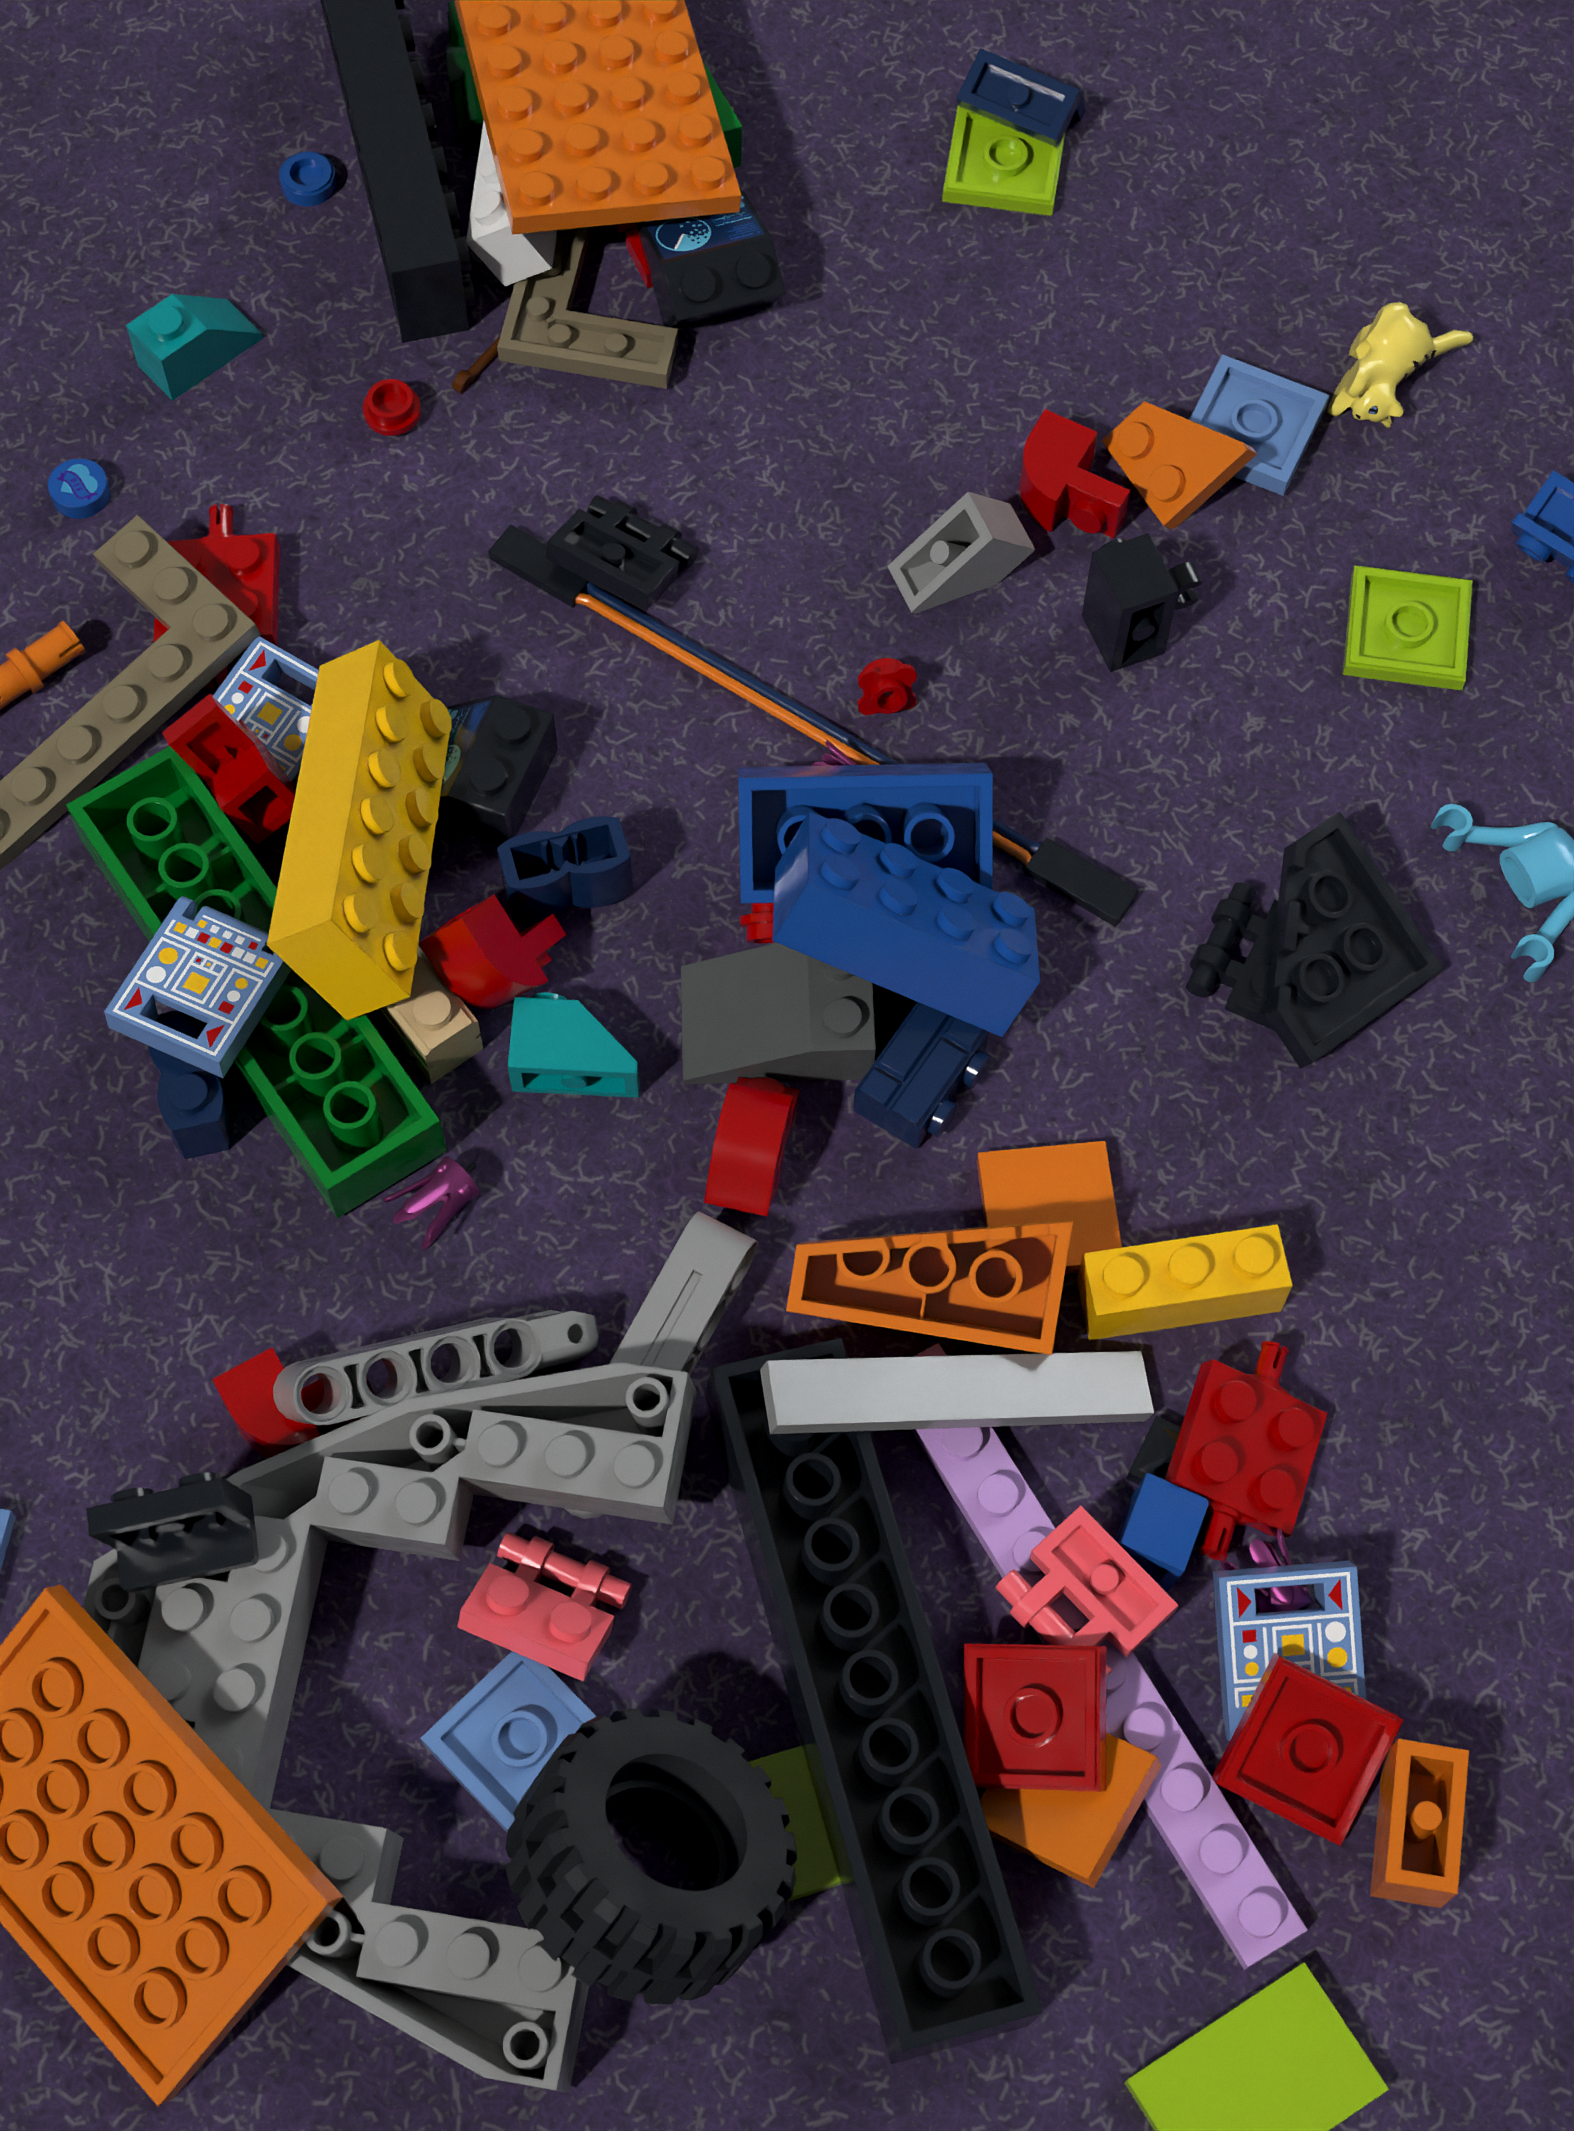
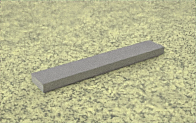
(954, 1391)

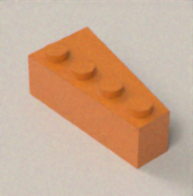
(953, 1284)

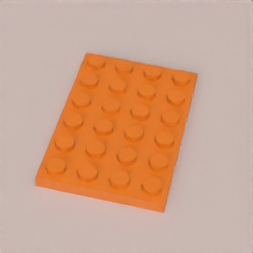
(597, 112)
(136, 1853)

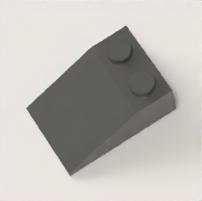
(774, 1019)

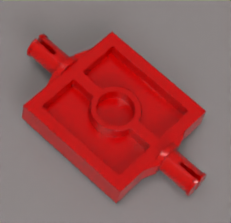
(240, 568)
(1246, 1449)

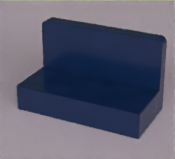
(1020, 98)

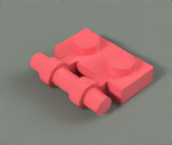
(1098, 1580)
(538, 1620)

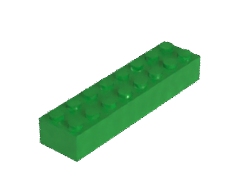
(315, 1074)

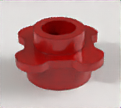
(886, 687)

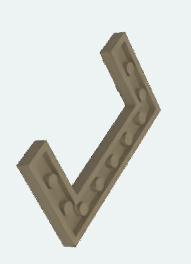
(550, 336)
(199, 643)

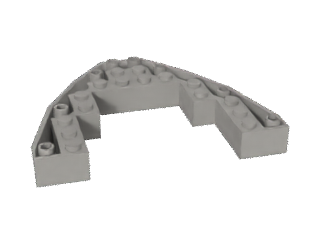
(236, 1639)

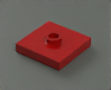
(1035, 1716)
(1307, 1749)

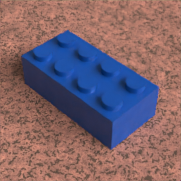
(928, 808)
(905, 924)

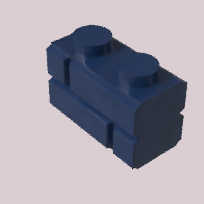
(920, 1074)

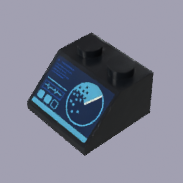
(711, 265)
(494, 766)

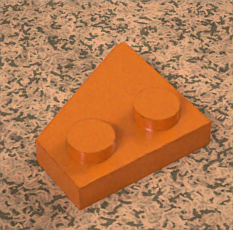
(1174, 460)

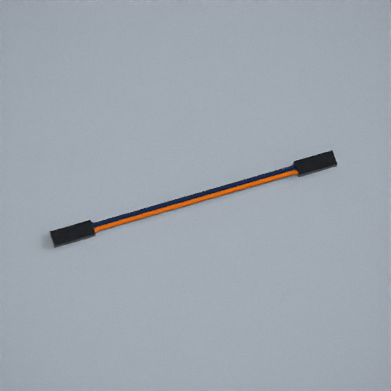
(1049, 865)

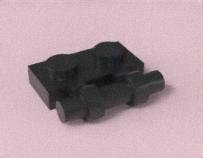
(621, 551)
(1213, 964)

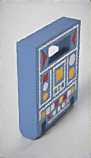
(266, 709)
(207, 970)
(1317, 1639)

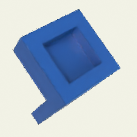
(1161, 1528)

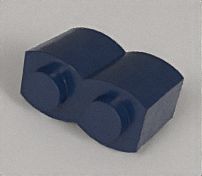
(576, 867)
(191, 1097)

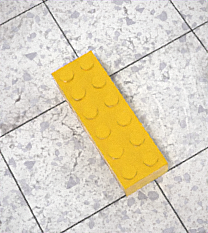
(361, 832)

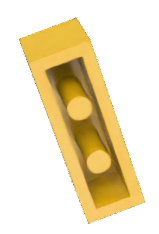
(1183, 1282)

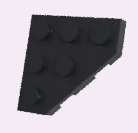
(1338, 944)

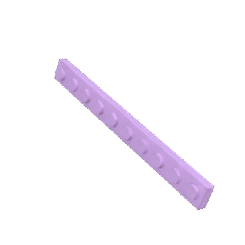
(1183, 1797)

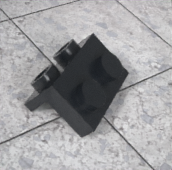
(177, 1532)

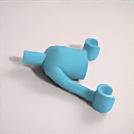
(1535, 867)

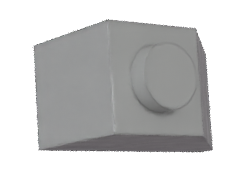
(961, 553)

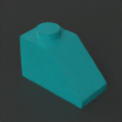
(189, 340)
(566, 1051)

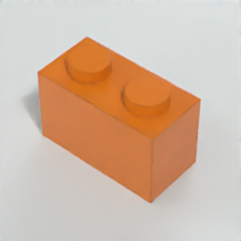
(1420, 1823)

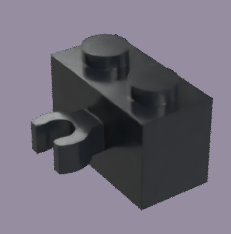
(1134, 600)

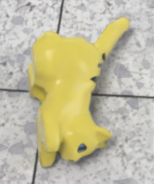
(1387, 355)

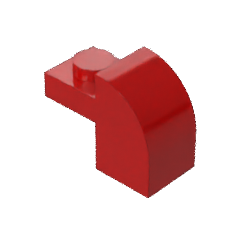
(1058, 480)
(235, 766)
(486, 956)
(750, 1144)
(250, 1401)

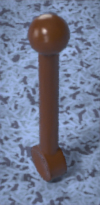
(465, 378)

